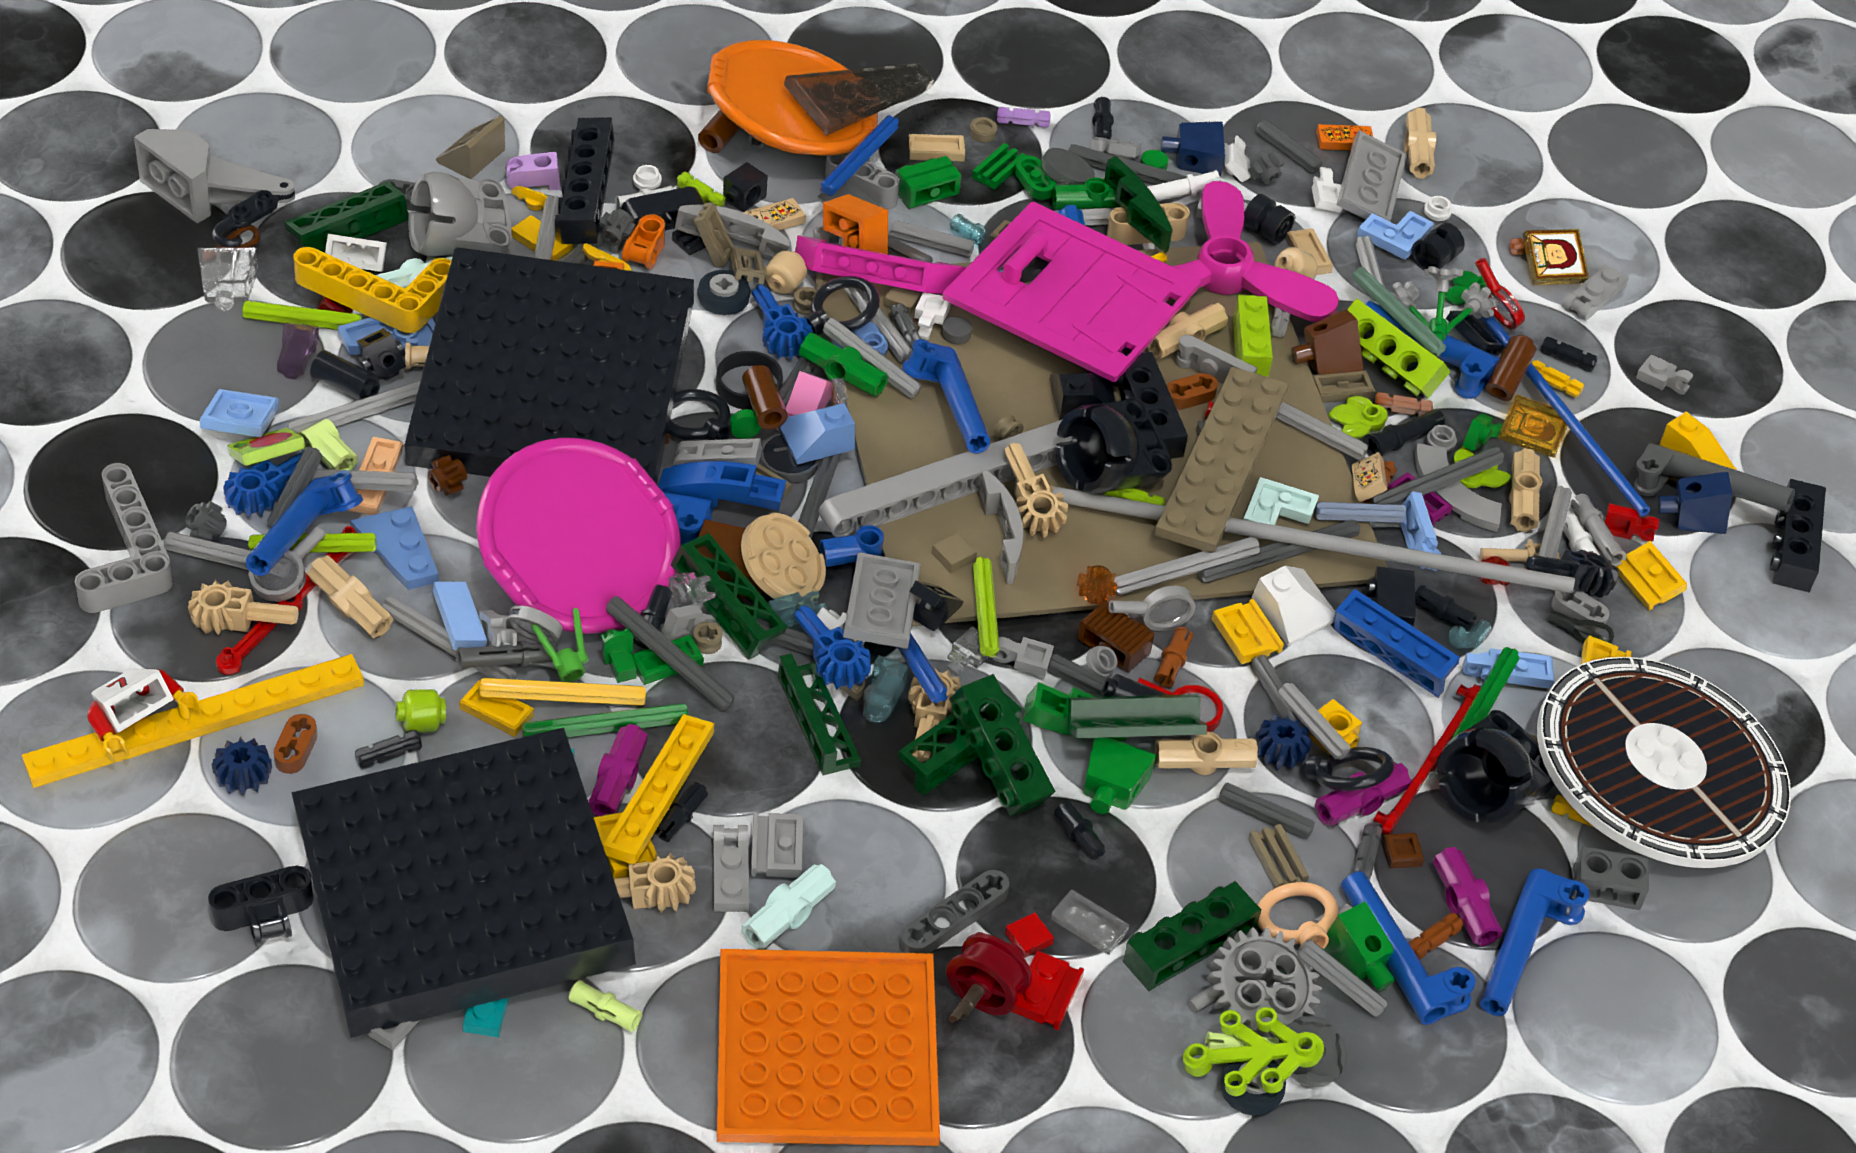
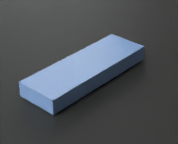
(459, 615)

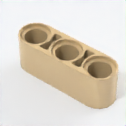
(1123, 232)

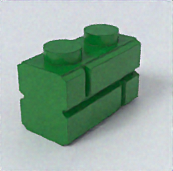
(928, 181)

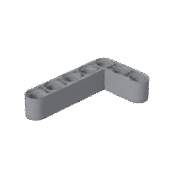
(148, 567)

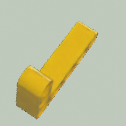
(393, 305)

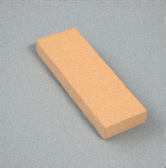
(381, 456)

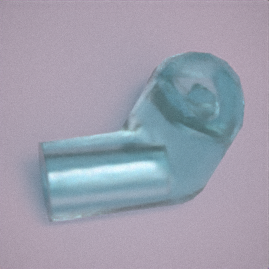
(1471, 639)

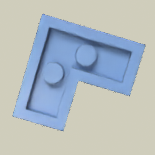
(1396, 238)

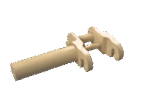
(1513, 554)

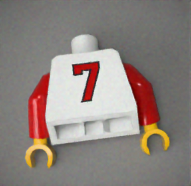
(131, 699)

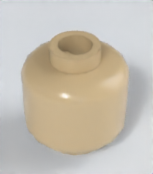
(1297, 261)
(785, 272)

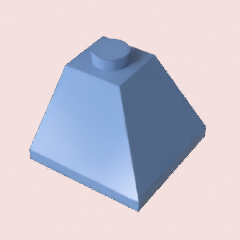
(819, 433)

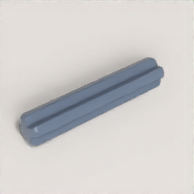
(1360, 512)

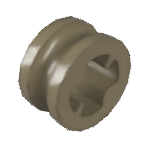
(802, 300)
(1008, 427)
(713, 632)

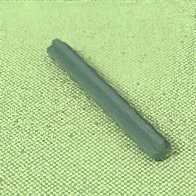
(1398, 311)

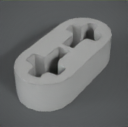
(1580, 607)

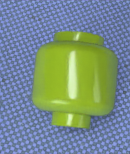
(421, 710)

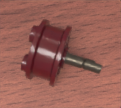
(988, 976)

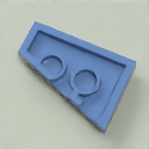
(356, 330)
(401, 546)

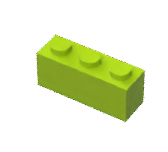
(1252, 332)

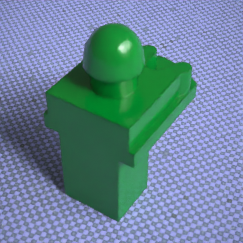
(617, 652)

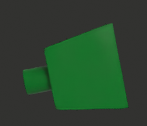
(1116, 774)
(1361, 945)

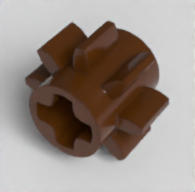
(447, 475)

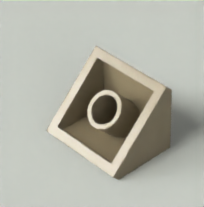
(475, 148)

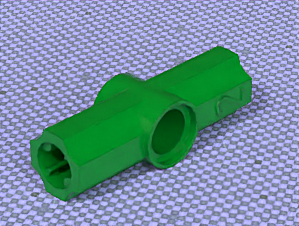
(1091, 195)
(844, 364)

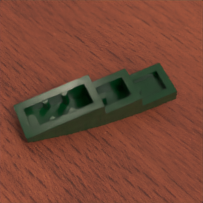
(1141, 206)

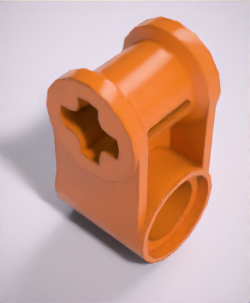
(645, 241)

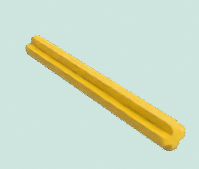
(562, 691)

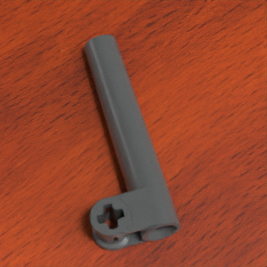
(1661, 463)

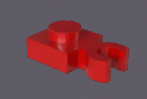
(1626, 521)

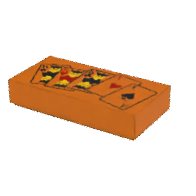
(1339, 136)

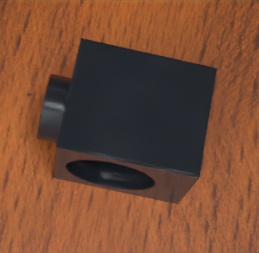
(745, 187)

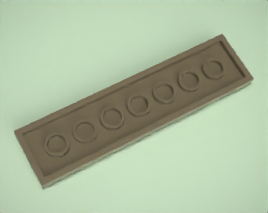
(1222, 460)

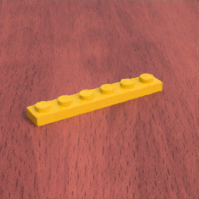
(658, 789)

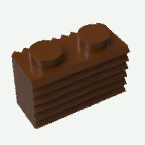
(1122, 634)

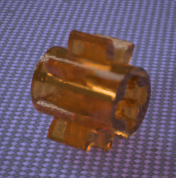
(1097, 584)

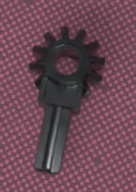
(1591, 571)

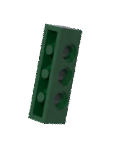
(1002, 727)
(1209, 921)

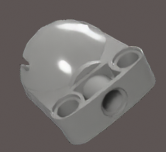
(461, 215)

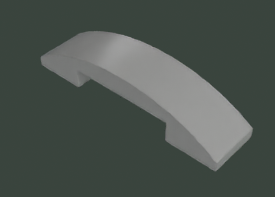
(738, 226)
(999, 501)

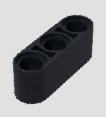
(662, 204)

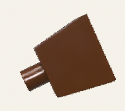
(1331, 345)

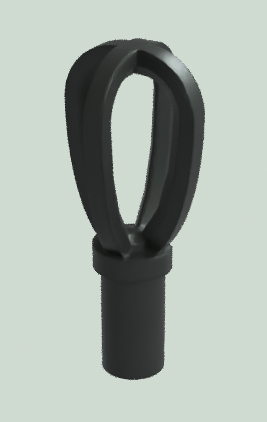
(1574, 625)

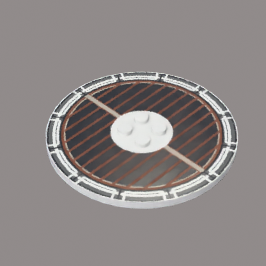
(1663, 762)

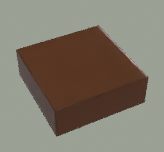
(1403, 850)

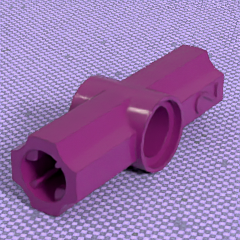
(618, 770)
(1343, 804)
(1467, 896)

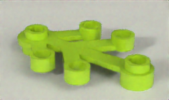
(1258, 1052)

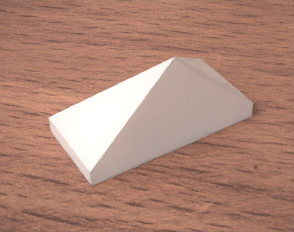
(357, 252)

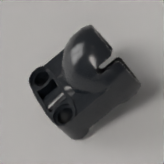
(1111, 448)
(1492, 770)

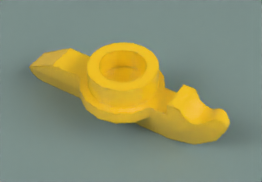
(534, 199)
(598, 255)

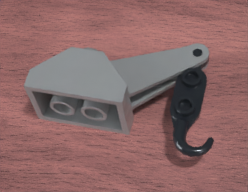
(189, 178)

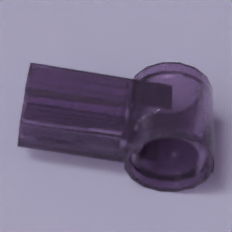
(297, 344)

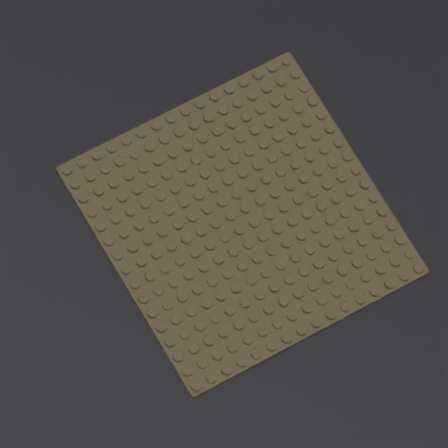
(1014, 379)

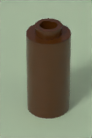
(717, 133)
(1511, 367)
(764, 397)

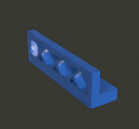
(1395, 642)

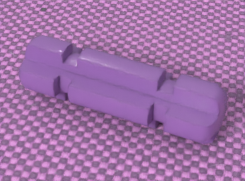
(1023, 116)

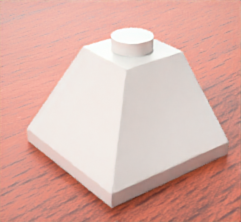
(1292, 603)

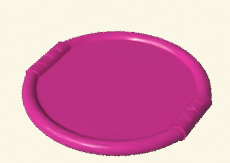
(574, 529)

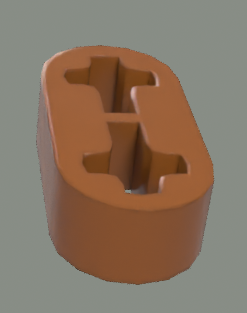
(1193, 390)
(301, 745)

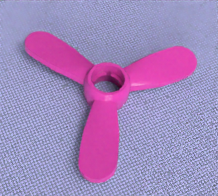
(1228, 263)

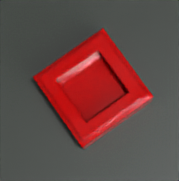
(1029, 934)

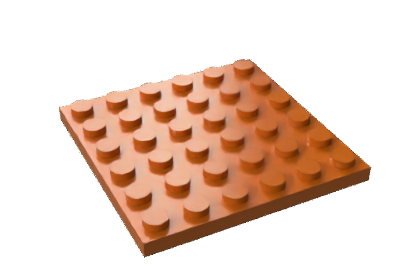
(827, 1048)

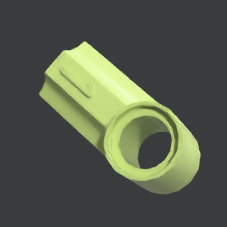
(334, 451)

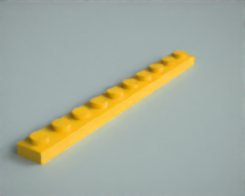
(215, 714)

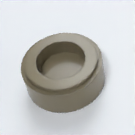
(983, 130)

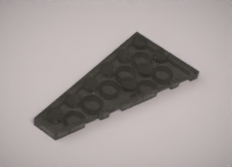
(849, 96)

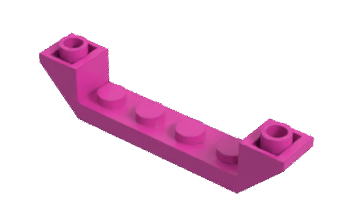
(876, 266)

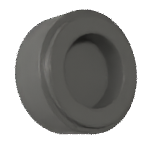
(957, 329)

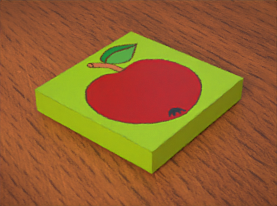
(268, 447)

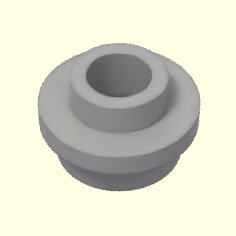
(1442, 437)
(1101, 660)

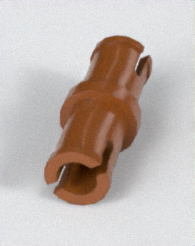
(1173, 657)

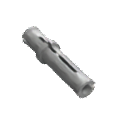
(1593, 522)

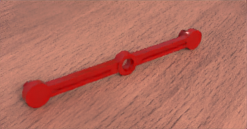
(231, 659)
(1391, 820)

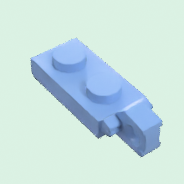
(1418, 526)
(1529, 671)

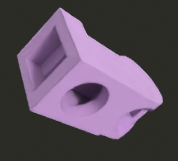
(533, 171)

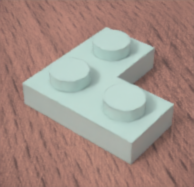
(1277, 499)

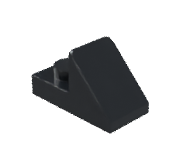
(933, 605)

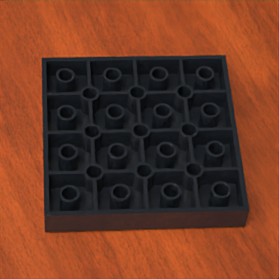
(546, 355)
(461, 881)

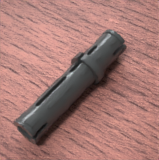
(520, 654)

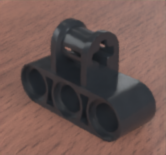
(280, 895)

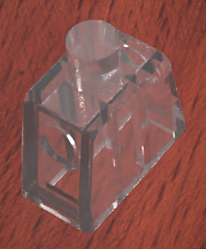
(227, 275)

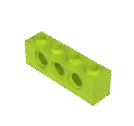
(1430, 369)

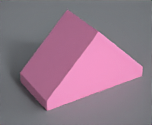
(808, 394)

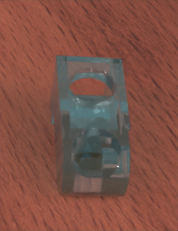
(888, 684)

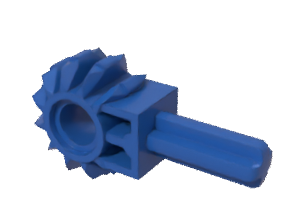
(781, 326)
(258, 487)
(836, 657)

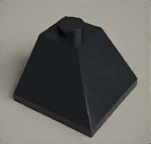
(1079, 389)

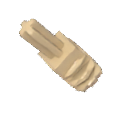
(1035, 493)
(233, 608)
(929, 713)
(649, 886)

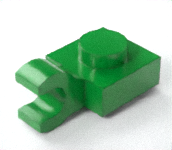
(1481, 431)

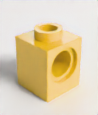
(1342, 721)

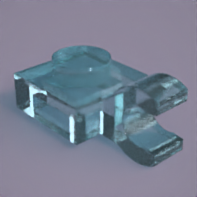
(787, 606)

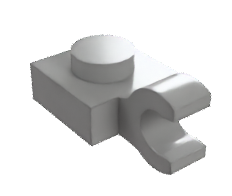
(1662, 373)
(683, 620)
(495, 629)
(1029, 656)

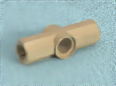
(1420, 143)
(1196, 324)
(1525, 490)
(350, 596)
(1205, 753)

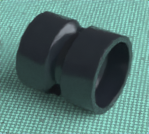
(1268, 218)
(1438, 246)

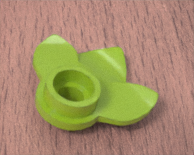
(1359, 416)
(1489, 477)

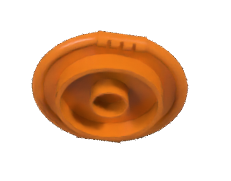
(750, 91)

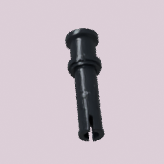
(1394, 436)

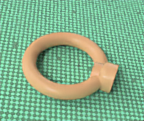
(1309, 929)

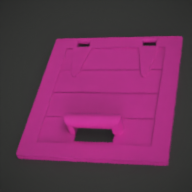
(1083, 302)

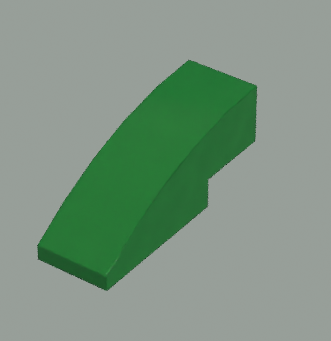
(1049, 708)

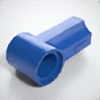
(845, 549)

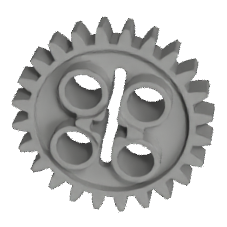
(1264, 981)

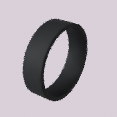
(739, 359)

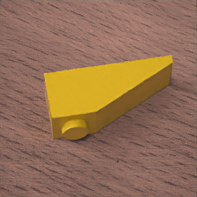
(1695, 439)

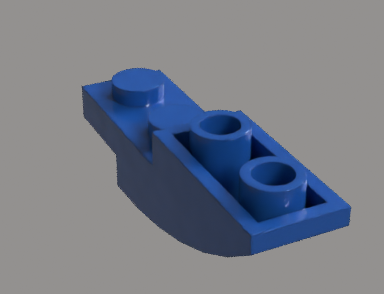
(723, 481)

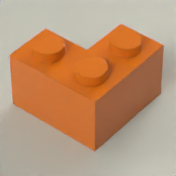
(857, 222)

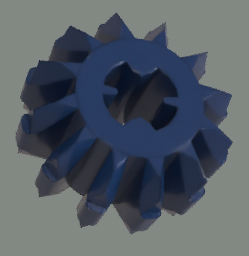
(1283, 742)
(241, 766)

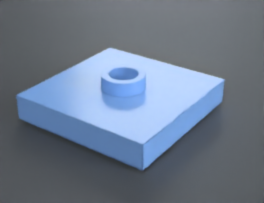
(239, 413)

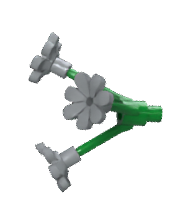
(1476, 301)

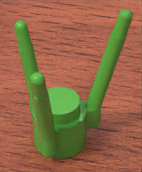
(566, 661)

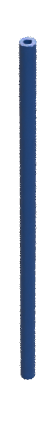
(1574, 425)

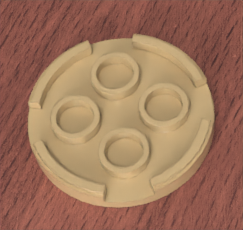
(782, 556)

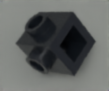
(382, 354)

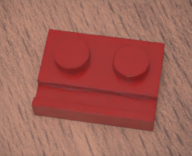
(1050, 990)

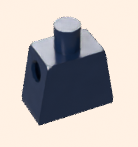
(1197, 147)
(1700, 503)

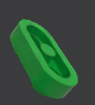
(1033, 177)

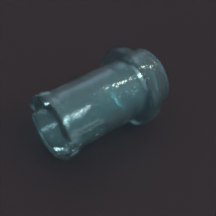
(968, 229)

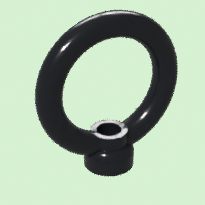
(818, 317)
(713, 428)
(1321, 769)

